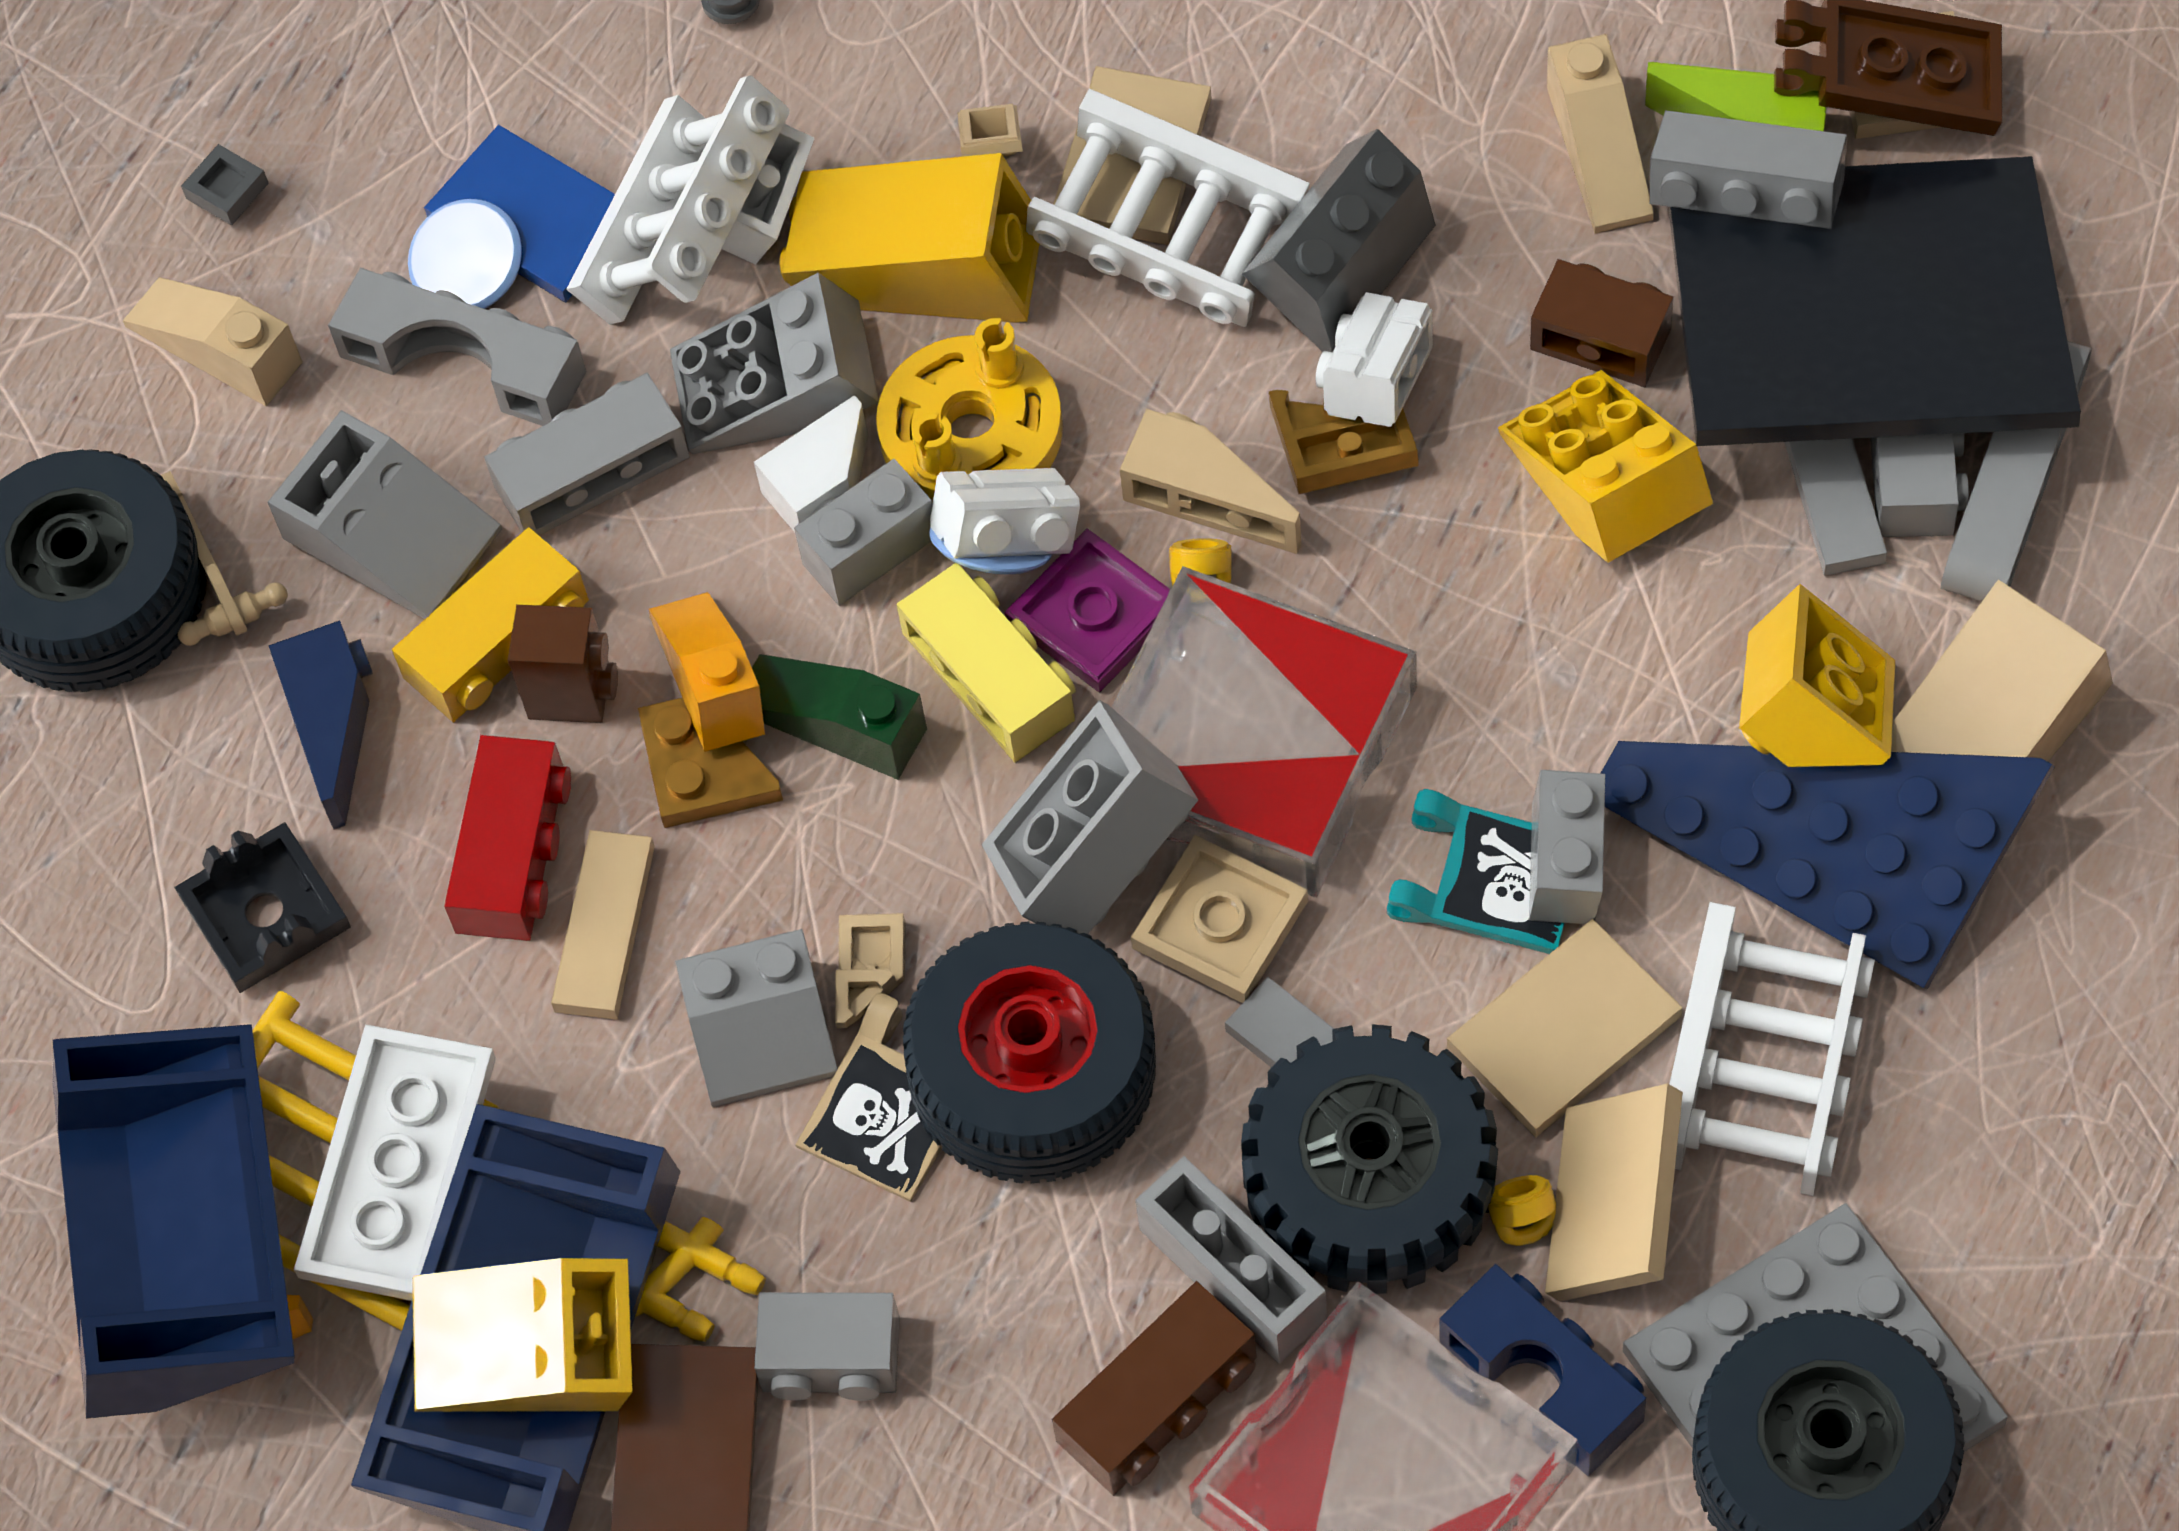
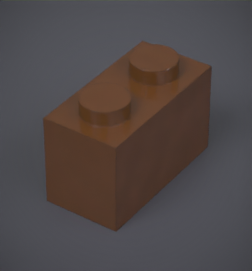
(1601, 322)
(561, 663)

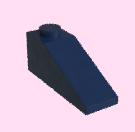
(328, 706)

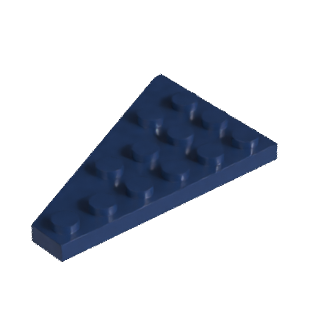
(1843, 847)

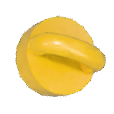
(1202, 555)
(1520, 1203)

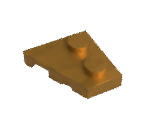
(1336, 449)
(695, 782)

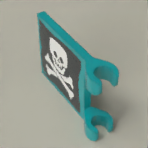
(1482, 880)

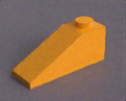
(710, 670)

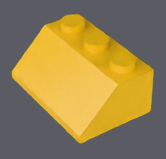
(1816, 688)

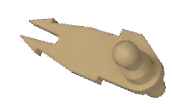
(231, 612)

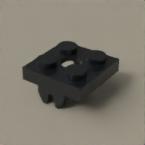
(251, 869)

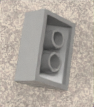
(1088, 823)

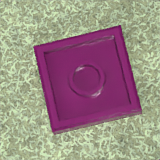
(1091, 609)

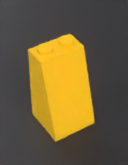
(917, 237)

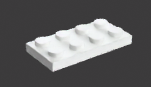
(392, 1160)

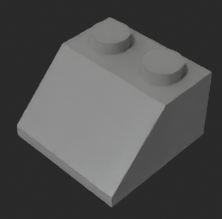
(756, 1018)

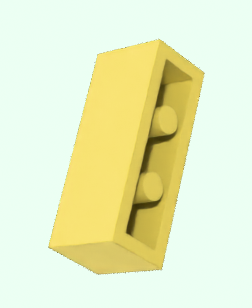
(988, 661)

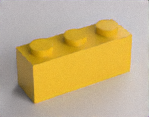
(466, 641)

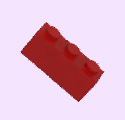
(507, 838)

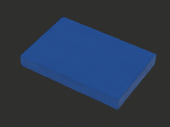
(544, 198)

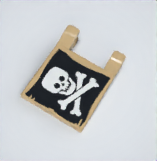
(868, 1112)

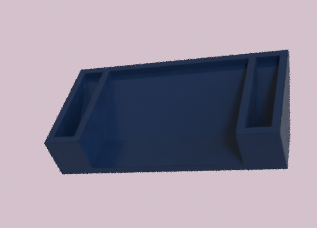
(516, 1197)
(168, 1216)

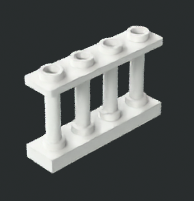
(1165, 152)
(678, 200)
(1714, 1008)

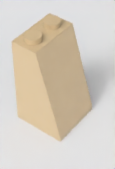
(2005, 685)

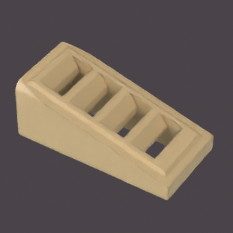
(990, 130)

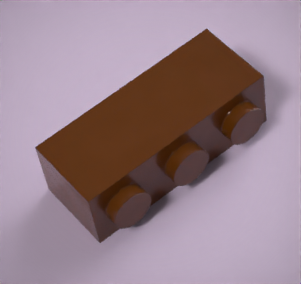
(1156, 1389)

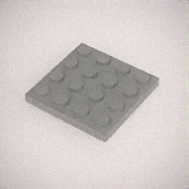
(1817, 1269)

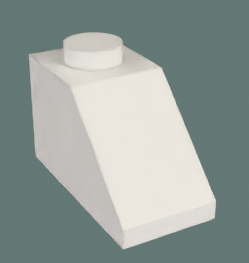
(815, 463)

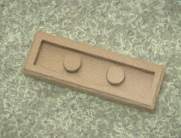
(603, 925)

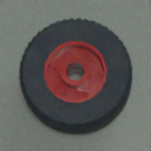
(1030, 1052)

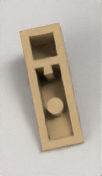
(1598, 132)
(218, 336)
(1198, 478)

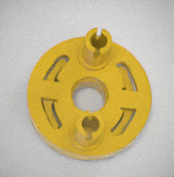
(970, 376)

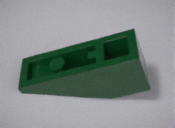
(842, 711)

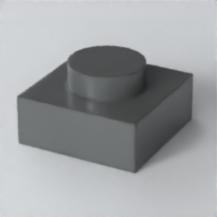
(224, 184)

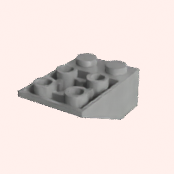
(773, 367)
(381, 516)

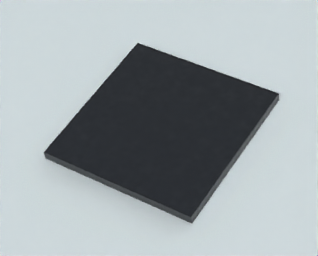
(1900, 320)

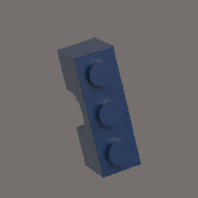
(1506, 1325)

